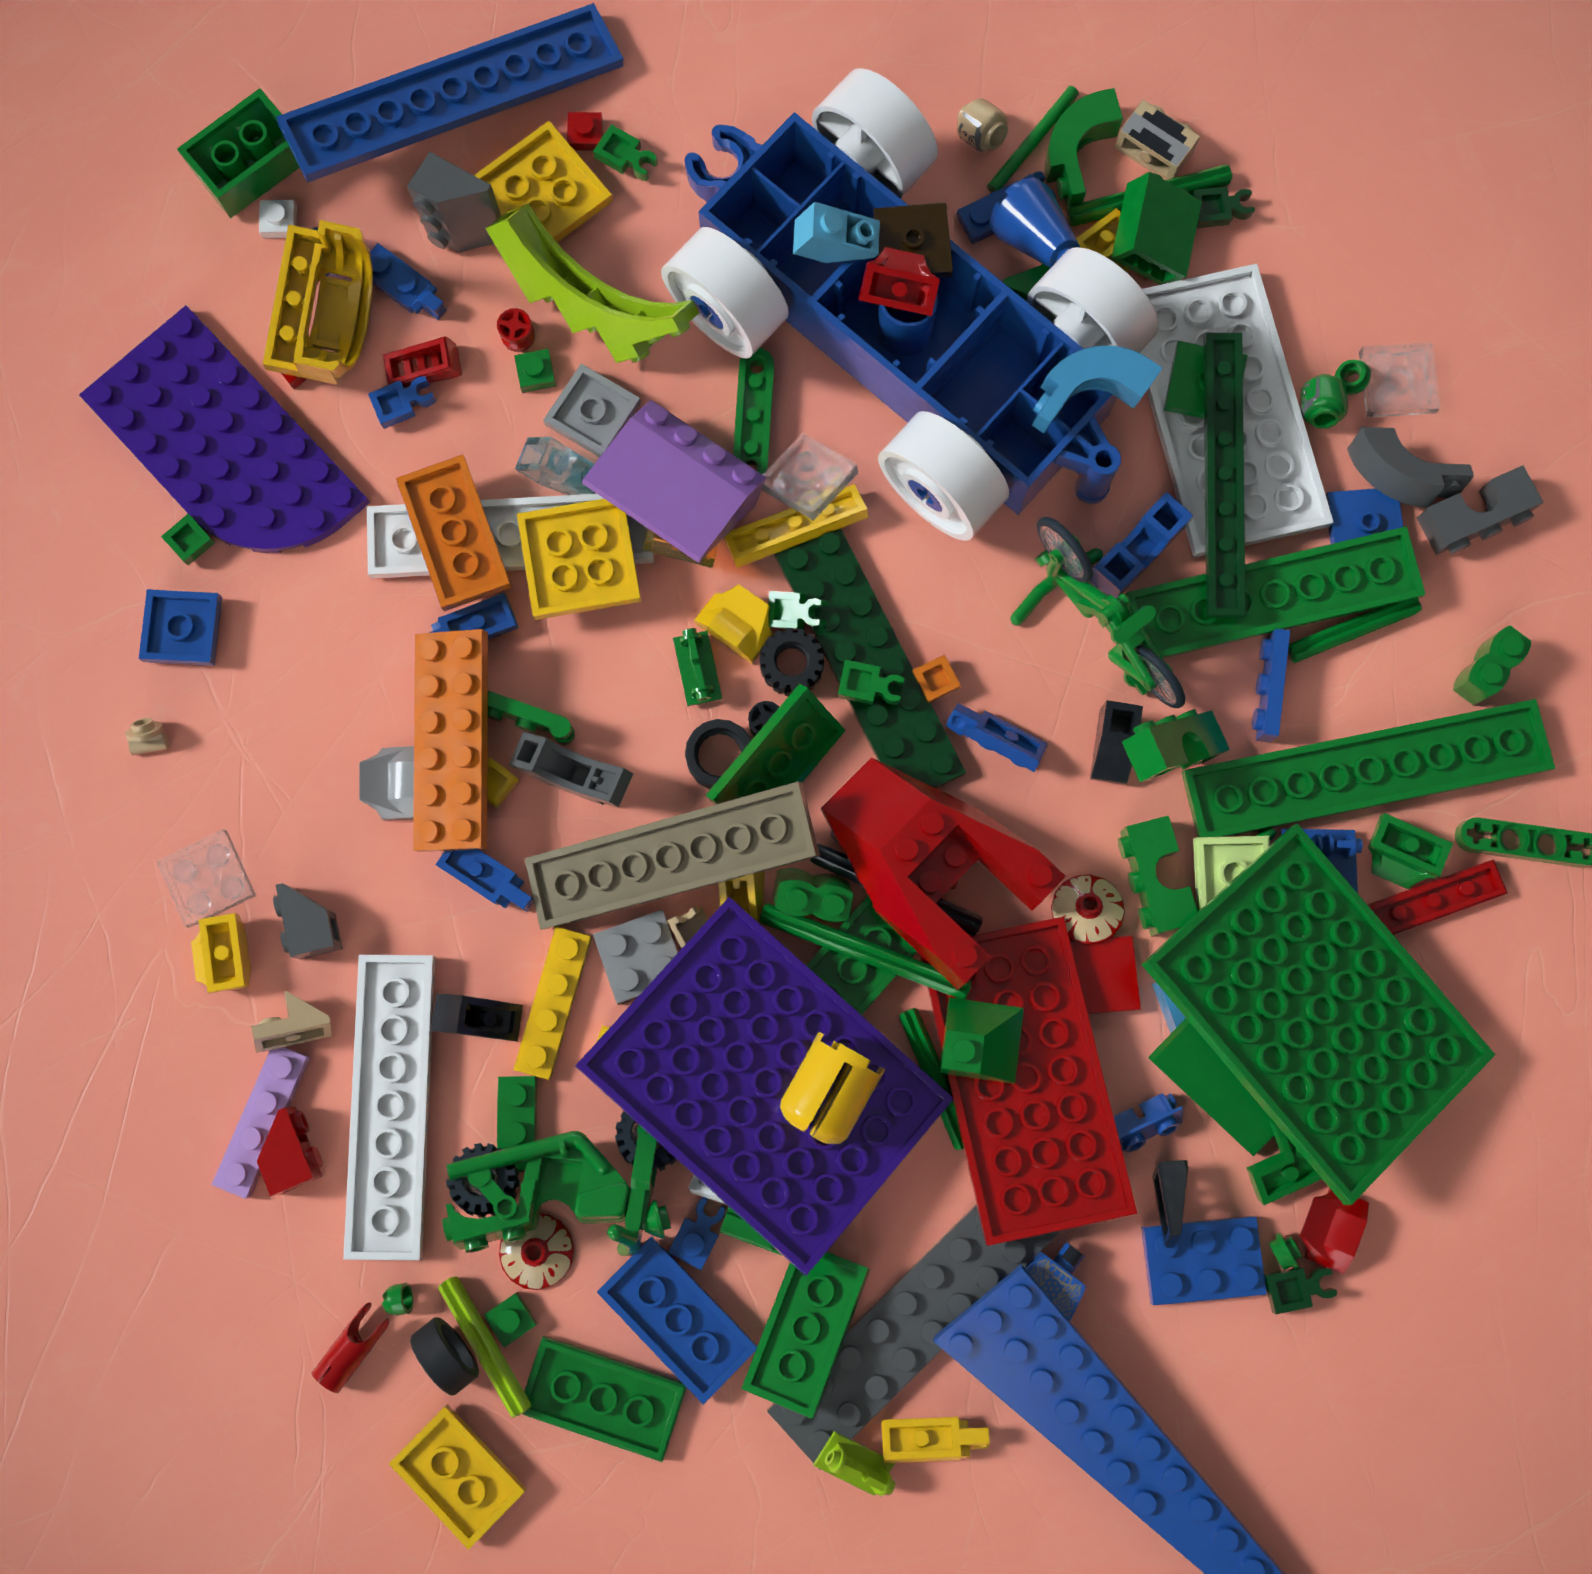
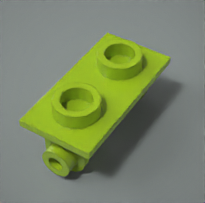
(856, 1465)

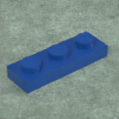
(1271, 685)

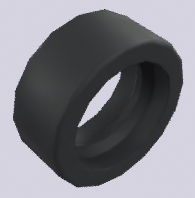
(703, 732)
(444, 1356)

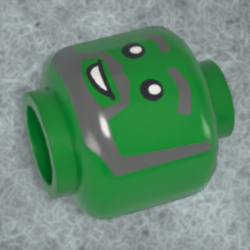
(1324, 401)

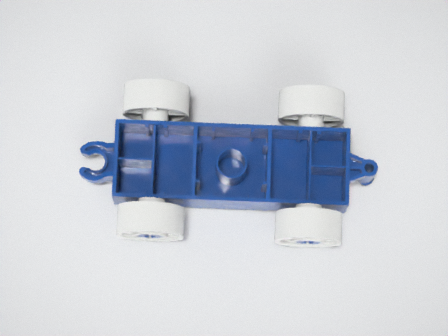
(954, 376)

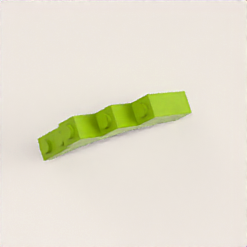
(549, 273)

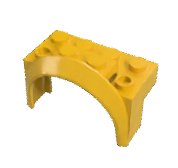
(341, 304)

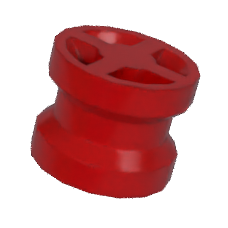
(510, 323)

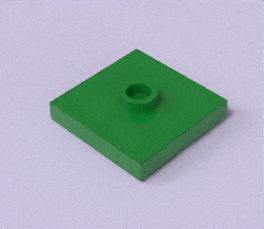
(1186, 380)

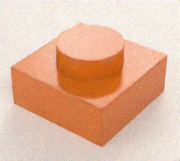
(936, 679)

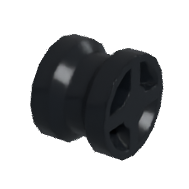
(760, 715)

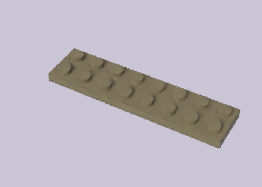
(672, 856)

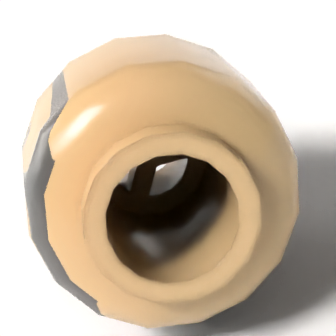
(982, 125)

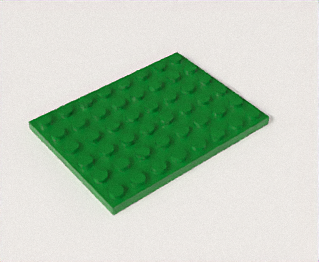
(1319, 1013)

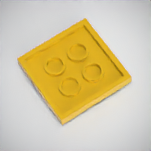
(550, 179)
(578, 558)

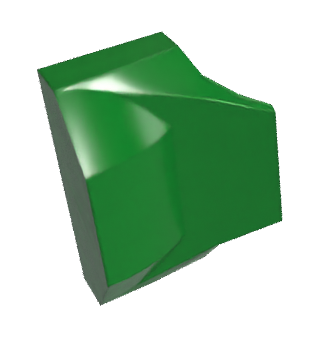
(1406, 852)

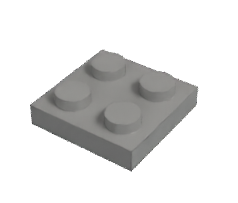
(591, 410)
(635, 953)

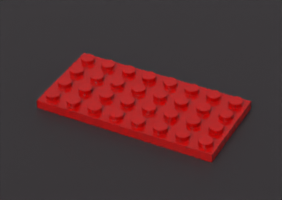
(1048, 1145)

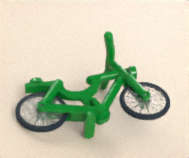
(1071, 570)

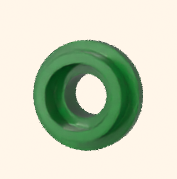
(1354, 367)
(1286, 1251)

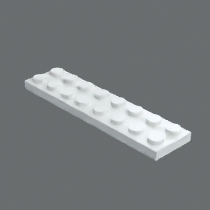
(396, 552)
(389, 1108)

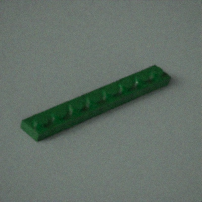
(1224, 475)

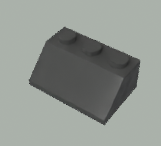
(453, 205)

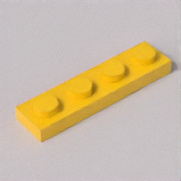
(793, 528)
(552, 1003)

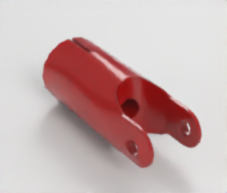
(346, 1353)

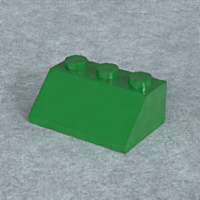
(241, 154)

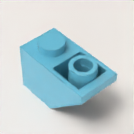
(835, 235)

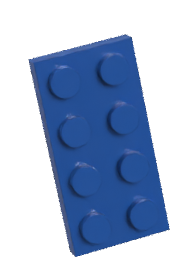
(677, 1320)

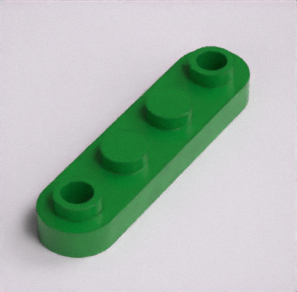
(754, 410)

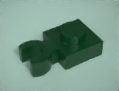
(1219, 207)
(1291, 1289)

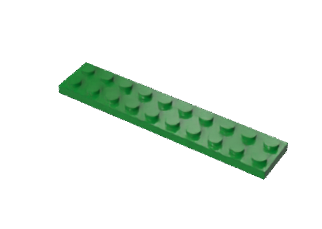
(1368, 770)

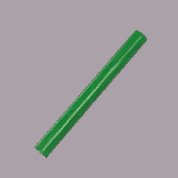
(1033, 139)

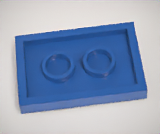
(1206, 1263)

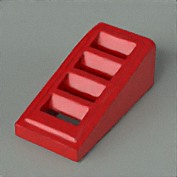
(449, 369)

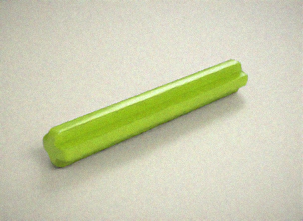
(484, 1346)

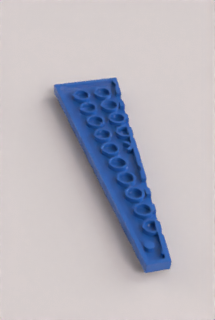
(1062, 1387)

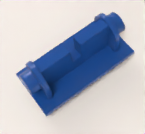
(1158, 1119)

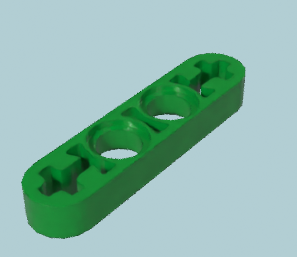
(1528, 842)

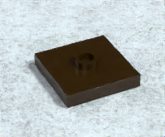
(918, 230)

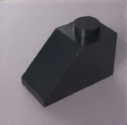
(476, 1017)

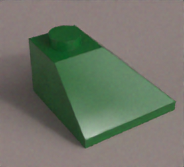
(981, 1040)

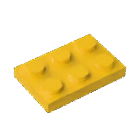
(457, 1476)

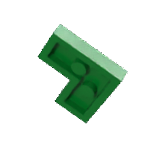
(1281, 1172)

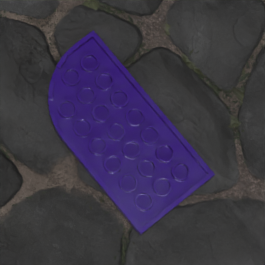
(222, 442)

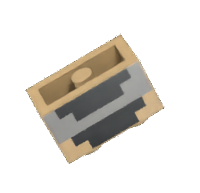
(1156, 140)

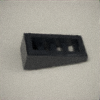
(1170, 1191)

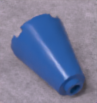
(1033, 222)

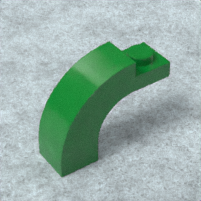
(1083, 122)

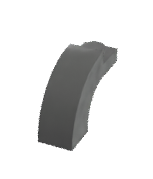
(1402, 475)
(570, 770)

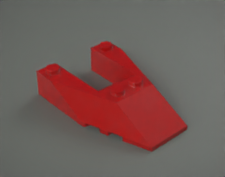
(915, 845)

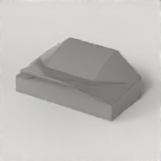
(388, 783)

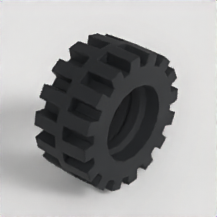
(794, 640)

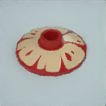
(1086, 925)
(555, 1257)

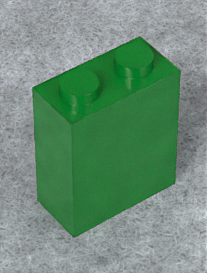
(1156, 229)

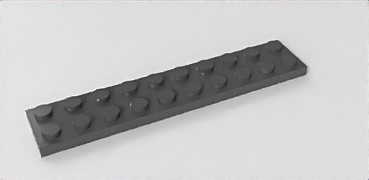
(898, 1331)

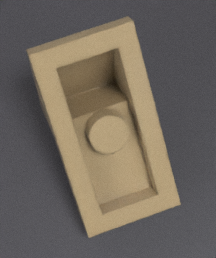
(302, 1026)

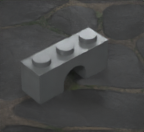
(1507, 500)

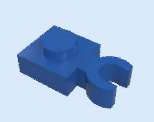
(395, 404)
(696, 1239)

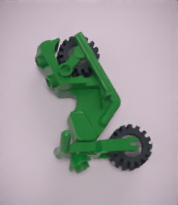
(558, 1169)

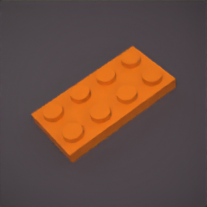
(453, 533)

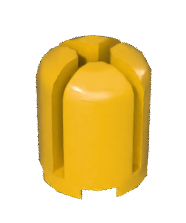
(843, 1102)

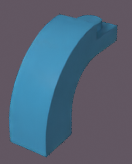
(1095, 368)

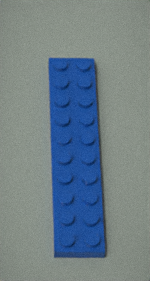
(449, 92)

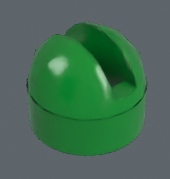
(398, 1299)

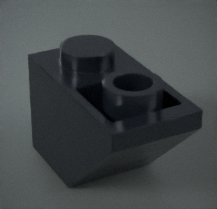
(1114, 725)

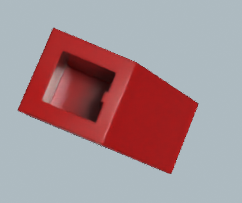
(287, 1155)

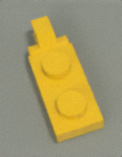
(930, 1439)

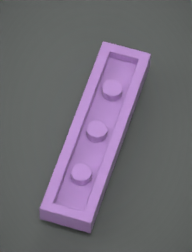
(271, 1092)

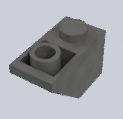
(307, 924)

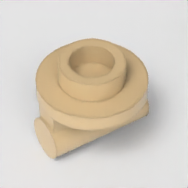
(146, 736)

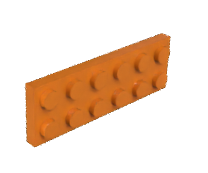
(450, 741)

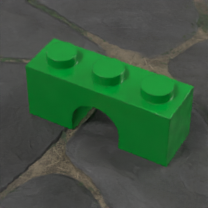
(1174, 743)
(1162, 907)

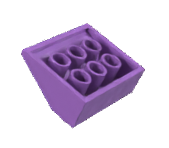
(675, 481)

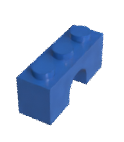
(1141, 547)

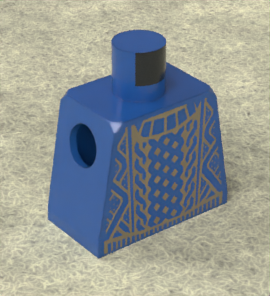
(1057, 1278)

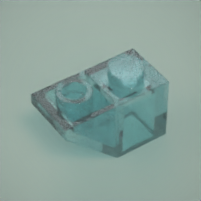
(554, 465)

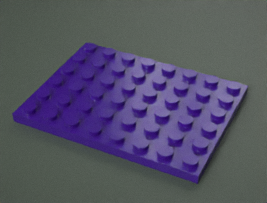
(706, 1074)

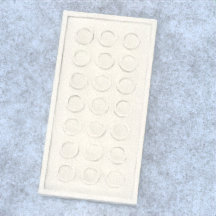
(1279, 466)

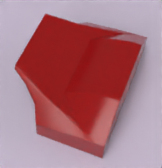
(900, 282)
(1334, 1231)

